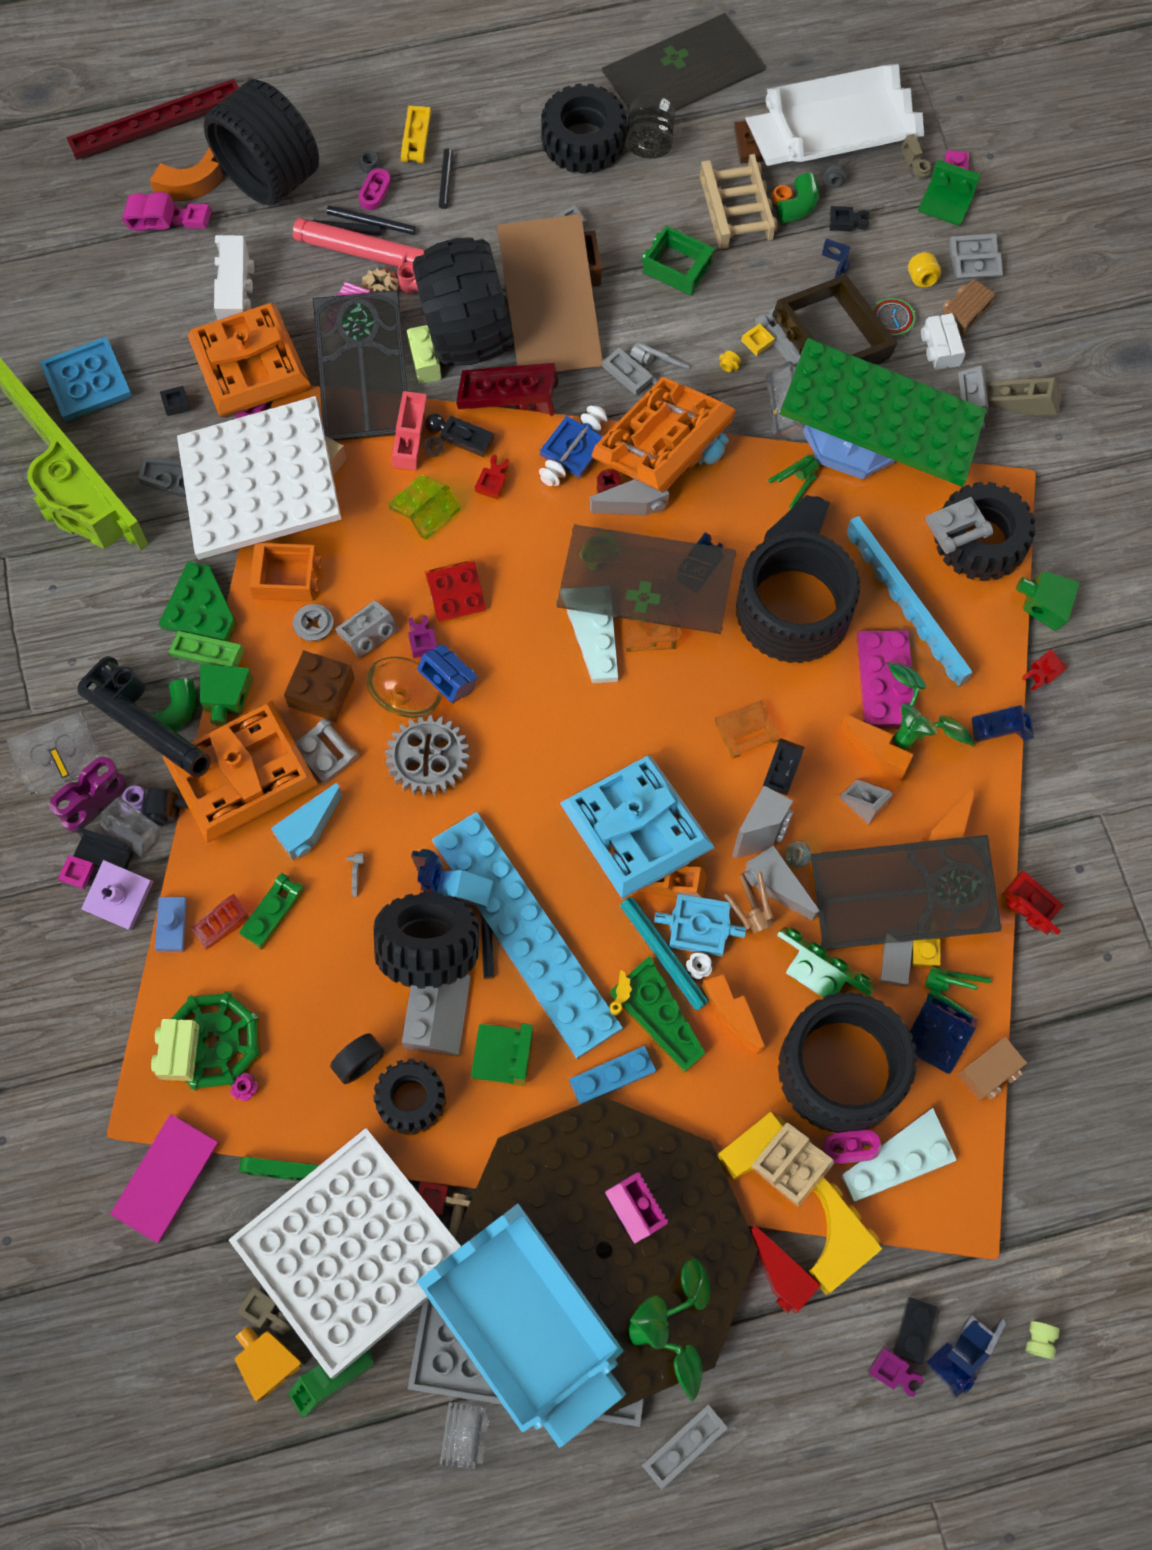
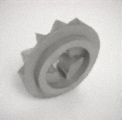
(313, 612)

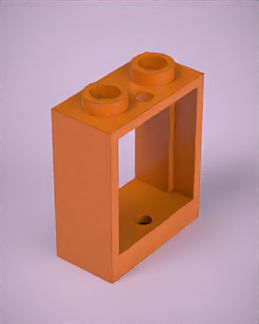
(284, 552)

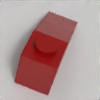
(785, 1276)

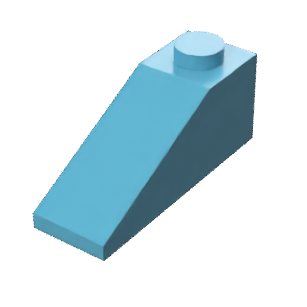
(304, 826)

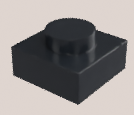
(175, 401)

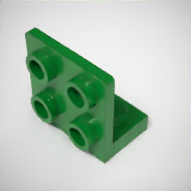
(949, 193)
(502, 1054)

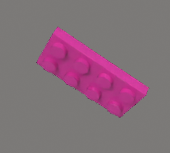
(879, 688)

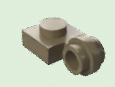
(912, 151)
(260, 1308)

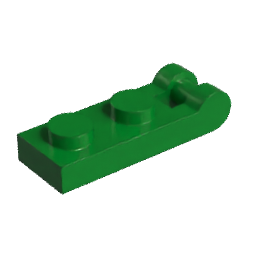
(271, 911)

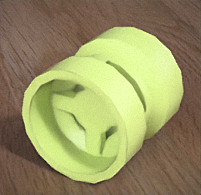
(1042, 1340)

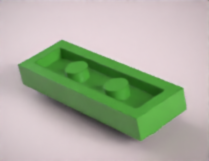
(206, 650)

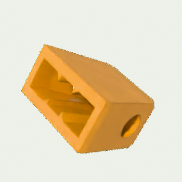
(265, 1362)

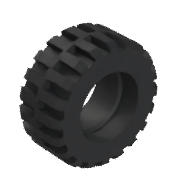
(588, 106)
(1013, 519)
(426, 940)

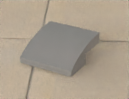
(975, 256)

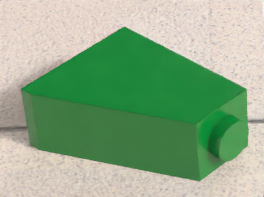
(317, 1387)

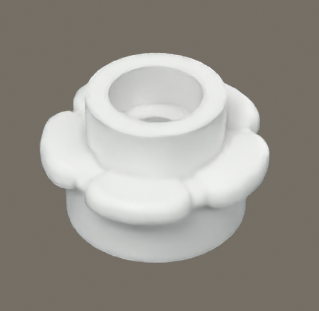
(699, 958)

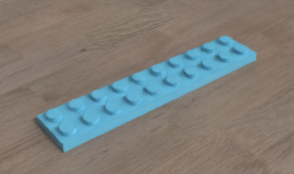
(530, 939)

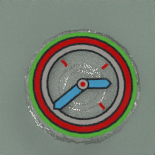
(896, 316)

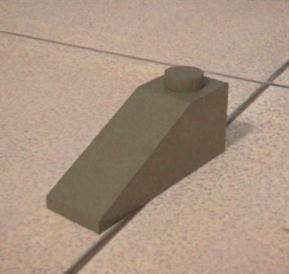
(1025, 396)

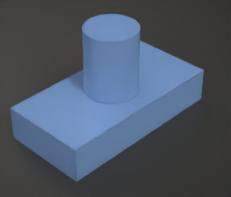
(171, 924)

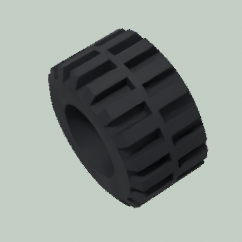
(393, 1080)

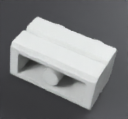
(943, 341)

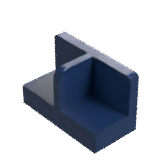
(974, 1344)

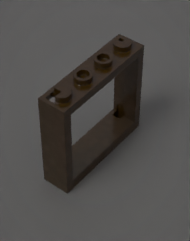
(854, 305)

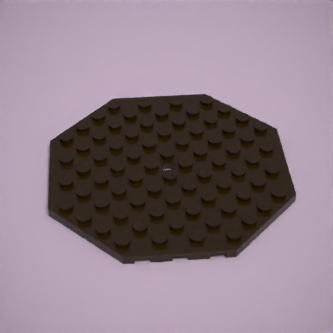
(560, 1182)

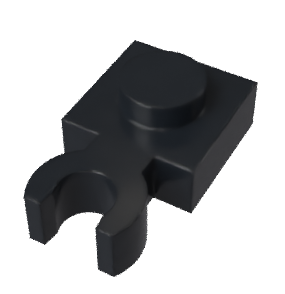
(844, 219)

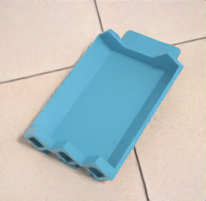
(527, 1328)

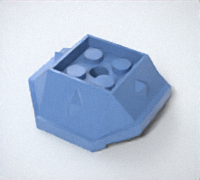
(844, 455)

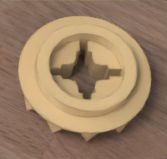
(389, 278)

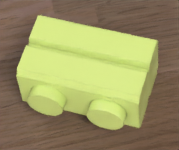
(423, 355)
(176, 1050)

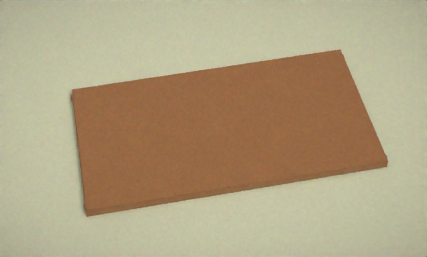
(550, 293)

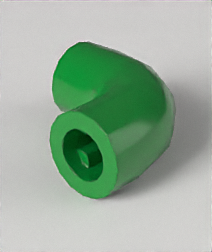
(804, 203)
(181, 705)

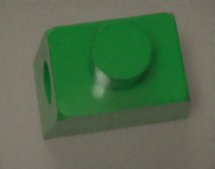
(1049, 598)
(223, 690)

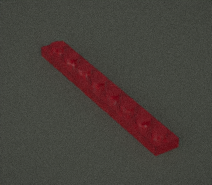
(149, 120)

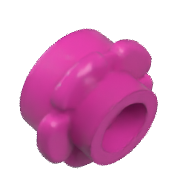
(251, 1087)

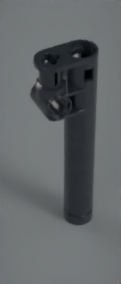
(116, 697)

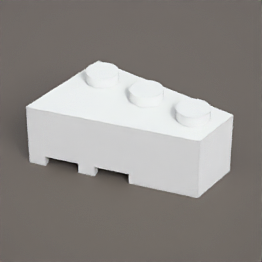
(233, 276)

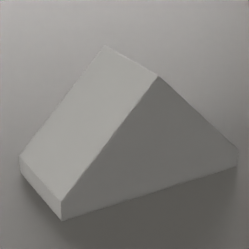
(866, 799)

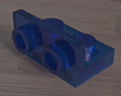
(428, 868)

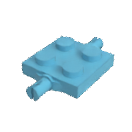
(700, 925)

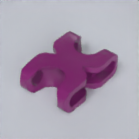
(88, 794)

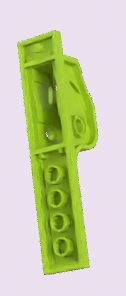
(74, 492)

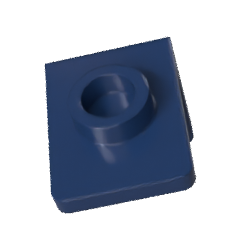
(842, 257)

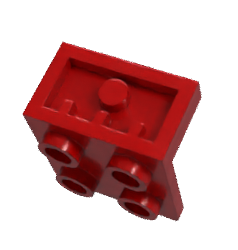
(455, 590)

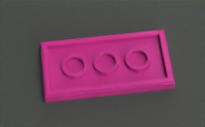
(164, 1178)

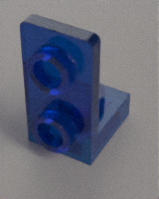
(1003, 723)

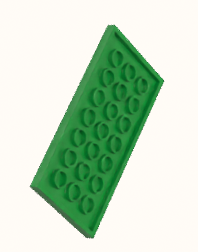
(884, 412)

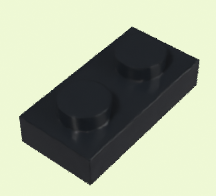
(915, 1330)

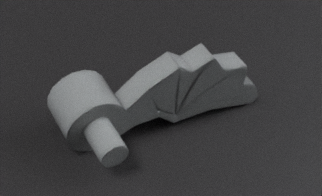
(358, 859)

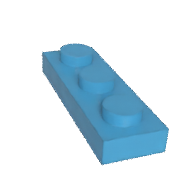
(612, 1075)

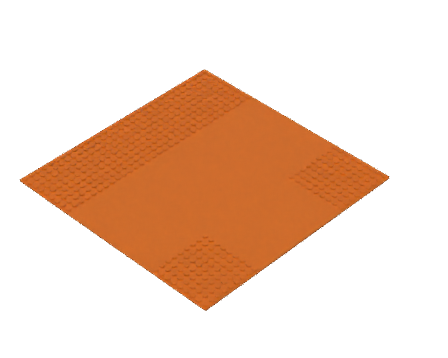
(549, 733)

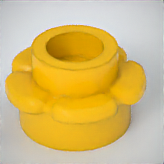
(729, 361)

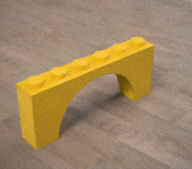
(847, 1240)

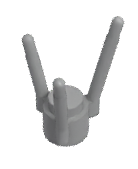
(644, 355)

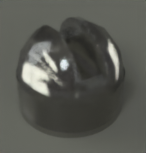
(430, 443)

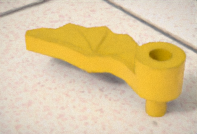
(623, 994)

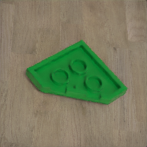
(198, 605)

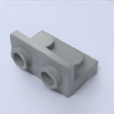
(367, 628)

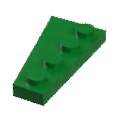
(660, 1015)

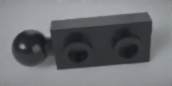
(461, 433)

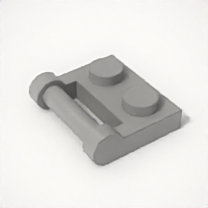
(954, 519)
(320, 758)

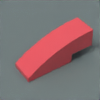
(409, 430)

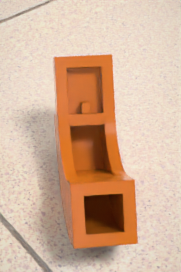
(188, 182)

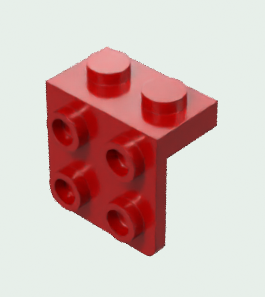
(1033, 902)

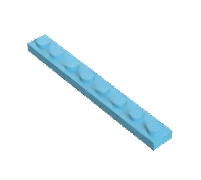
(912, 607)

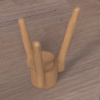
(758, 918)

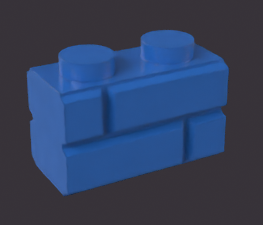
(447, 673)

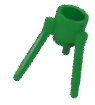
(802, 469)
(940, 979)

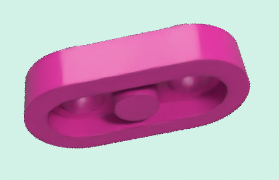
(373, 191)
(852, 1146)

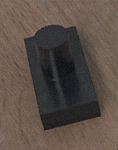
(783, 766)

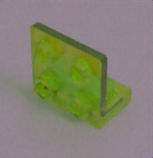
(426, 504)

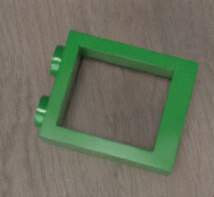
(686, 245)

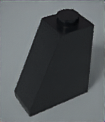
(804, 516)

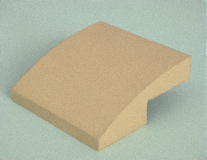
(792, 1164)

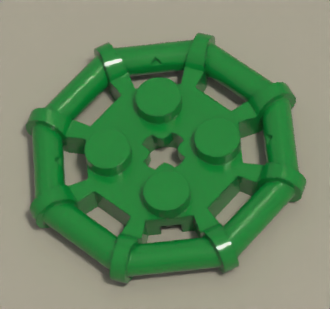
(229, 1038)

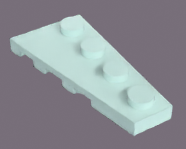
(597, 644)
(907, 1155)

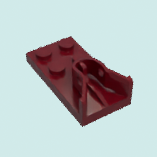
(509, 386)

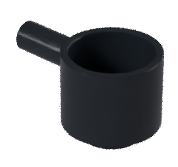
(161, 805)

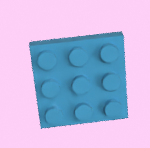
(85, 379)

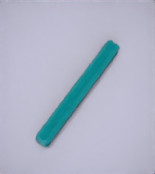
(664, 953)

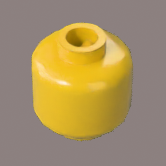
(924, 269)

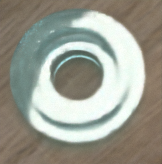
(792, 854)

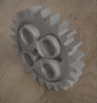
(450, 756)

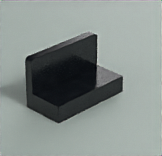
(97, 847)

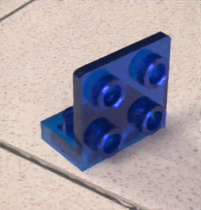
(941, 1033)

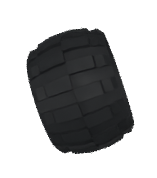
(463, 301)

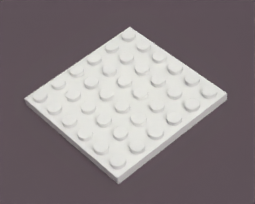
(258, 478)
(346, 1252)

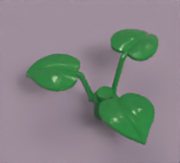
(914, 723)
(651, 1328)

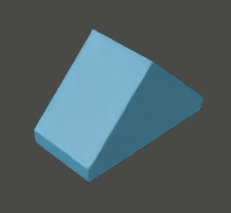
(465, 887)

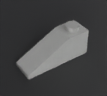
(630, 499)
(780, 883)

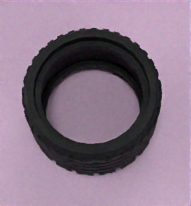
(261, 142)
(806, 554)
(883, 1026)

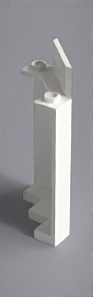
(835, 115)

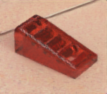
(233, 924)

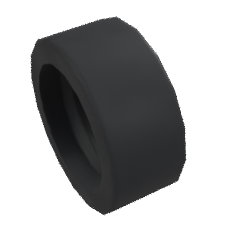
(357, 1058)

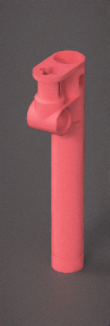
(363, 247)

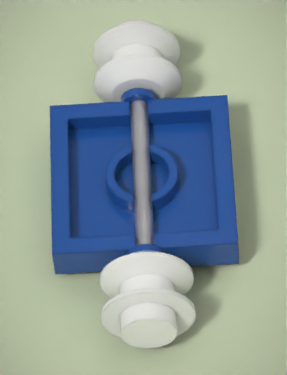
(572, 446)

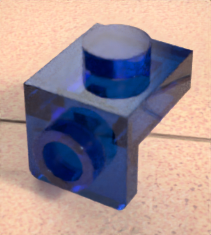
(950, 1373)

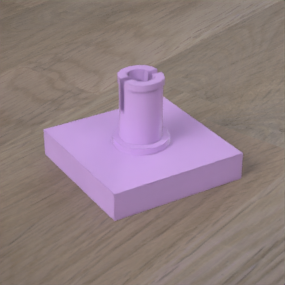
(117, 895)

